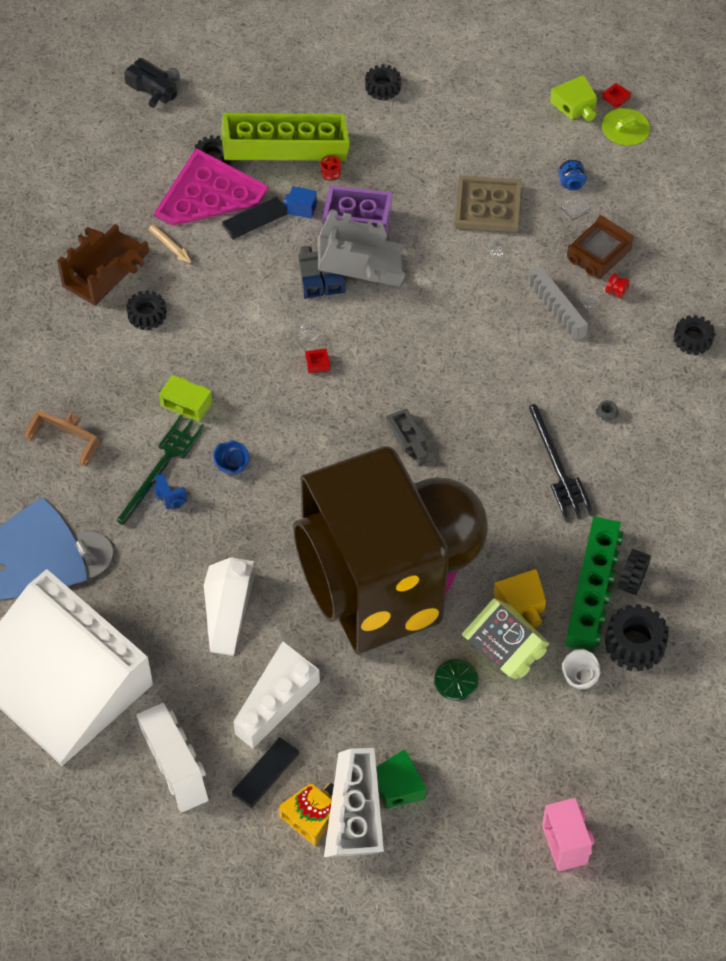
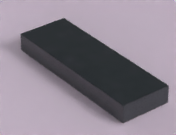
(254, 218)
(265, 772)

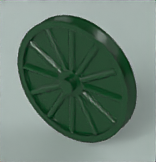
(456, 680)

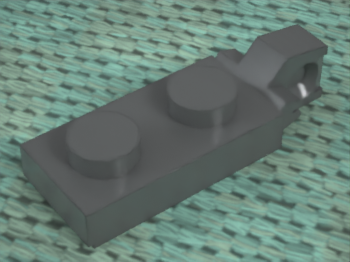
(408, 435)

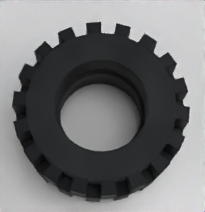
(633, 653)

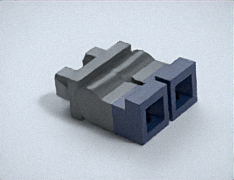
(312, 276)

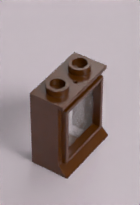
(600, 247)

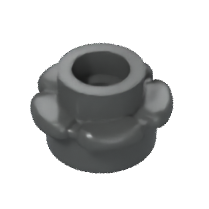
(607, 406)

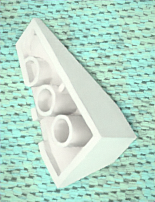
(226, 600)

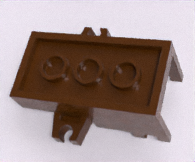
(100, 263)

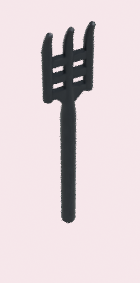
(564, 482)

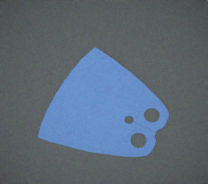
(37, 542)

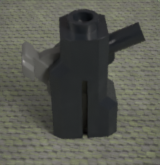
(153, 80)

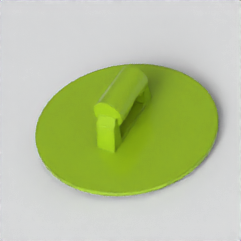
(625, 126)

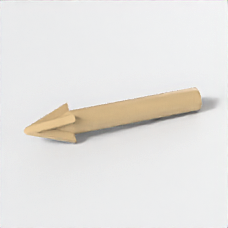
(181, 253)

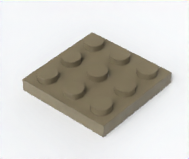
(488, 204)

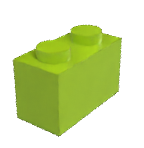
(186, 398)

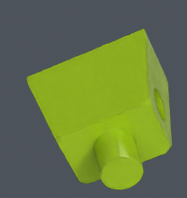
(575, 98)

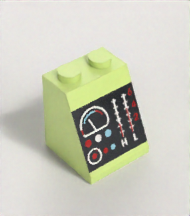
(506, 638)

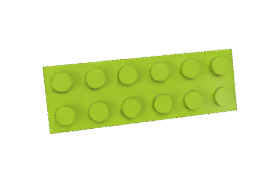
(284, 136)

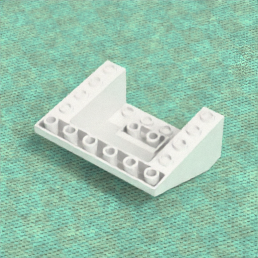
(65, 668)

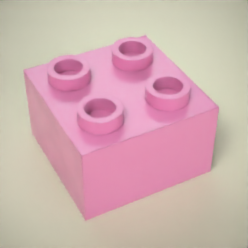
(567, 834)

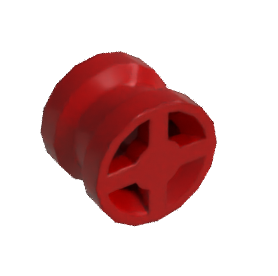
(329, 163)
(617, 285)

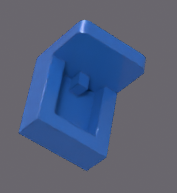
(170, 498)

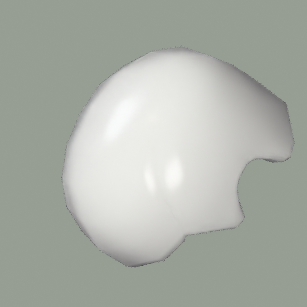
(583, 662)

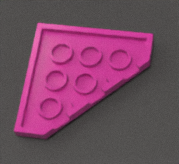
(207, 190)

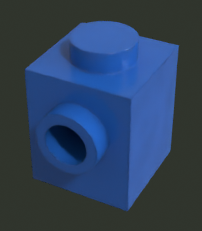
(301, 202)

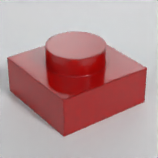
(616, 95)
(317, 361)

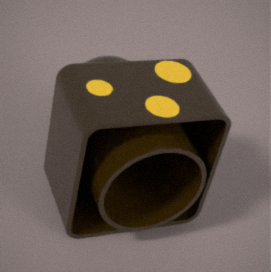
(384, 545)

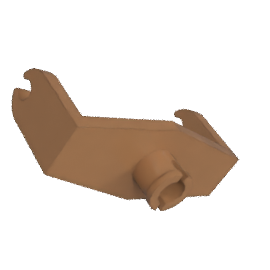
(68, 425)

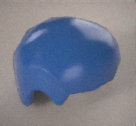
(231, 452)

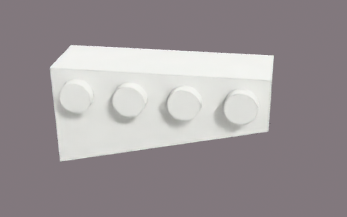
(276, 694)
(173, 756)
(355, 806)

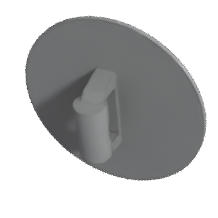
(95, 551)

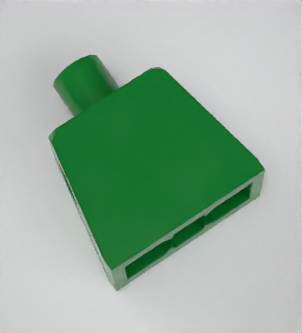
(399, 781)

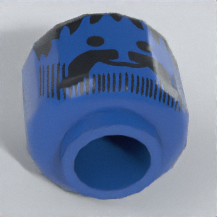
(572, 174)

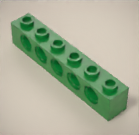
(601, 532)

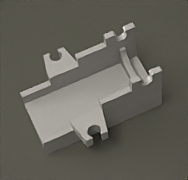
(359, 250)

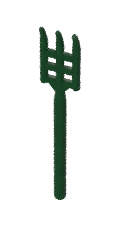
(171, 451)

